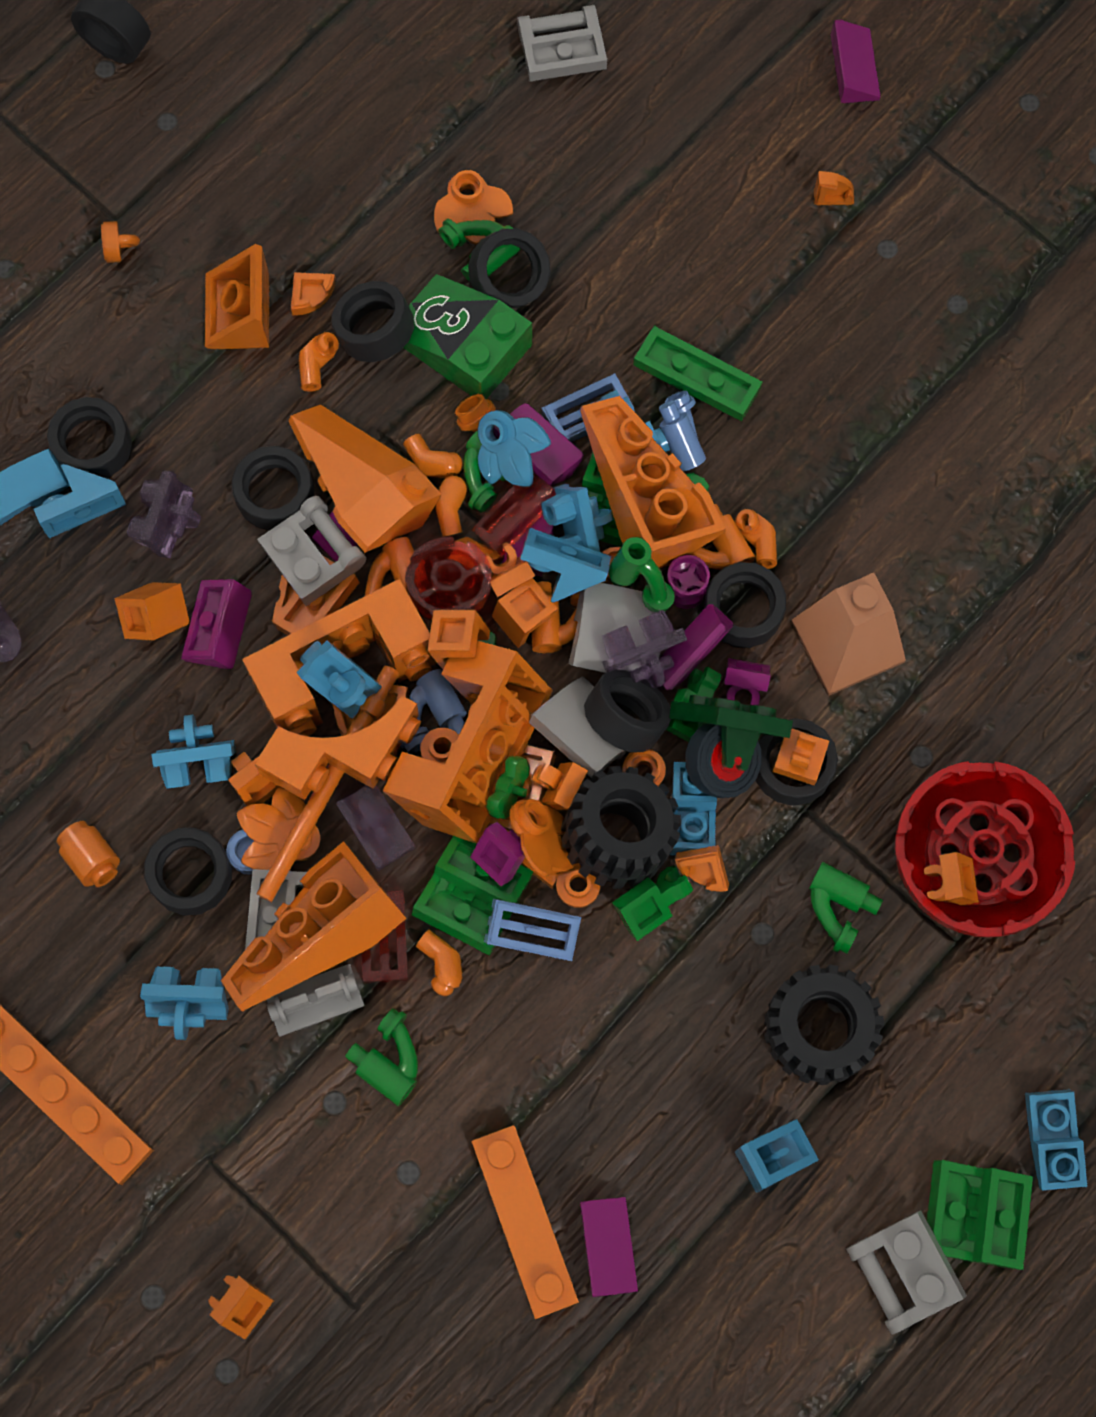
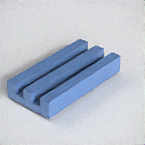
(578, 431)
(496, 922)

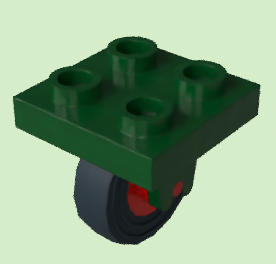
(725, 748)

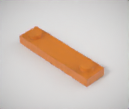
(525, 1222)

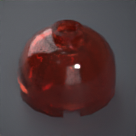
(448, 577)

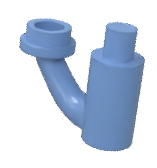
(681, 430)
(443, 702)

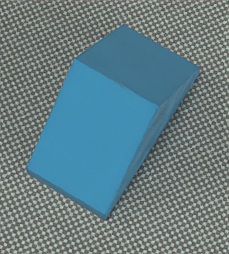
(776, 1155)

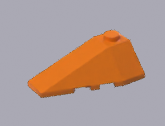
(371, 485)
(647, 486)
(327, 923)

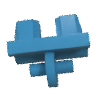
(578, 515)
(337, 677)
(175, 761)
(184, 1004)

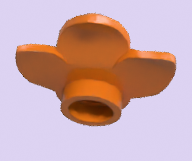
(484, 204)
(270, 828)
(540, 836)

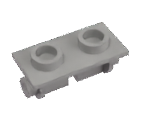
(315, 1000)

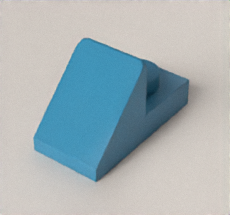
(90, 499)
(576, 564)

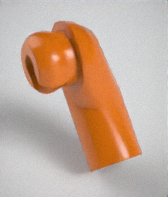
(314, 357)
(432, 463)

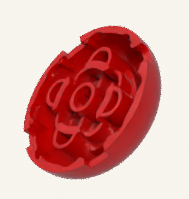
(1018, 814)

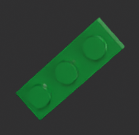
(697, 373)

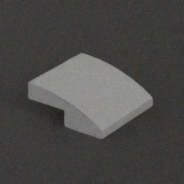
(600, 612)
(567, 728)

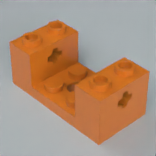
(380, 616)
(456, 794)

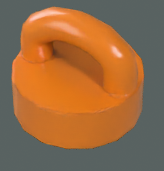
(113, 241)

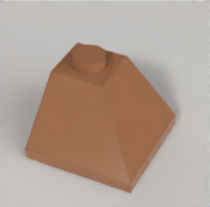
(850, 634)

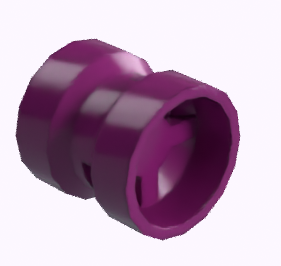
(688, 572)

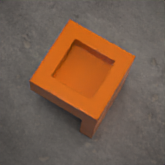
(152, 611)
(523, 611)
(455, 634)

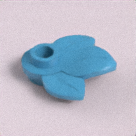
(511, 452)

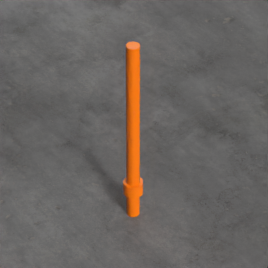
(369, 711)

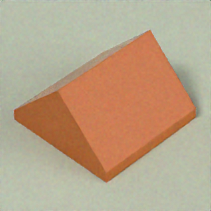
(238, 302)

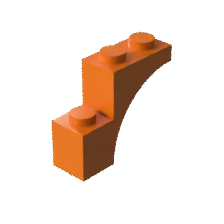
(367, 755)

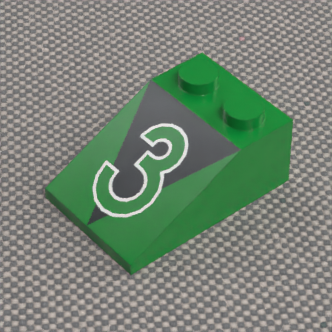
(467, 335)

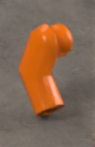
(453, 494)
(759, 534)
(446, 963)

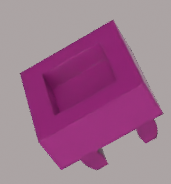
(747, 676)
(499, 853)

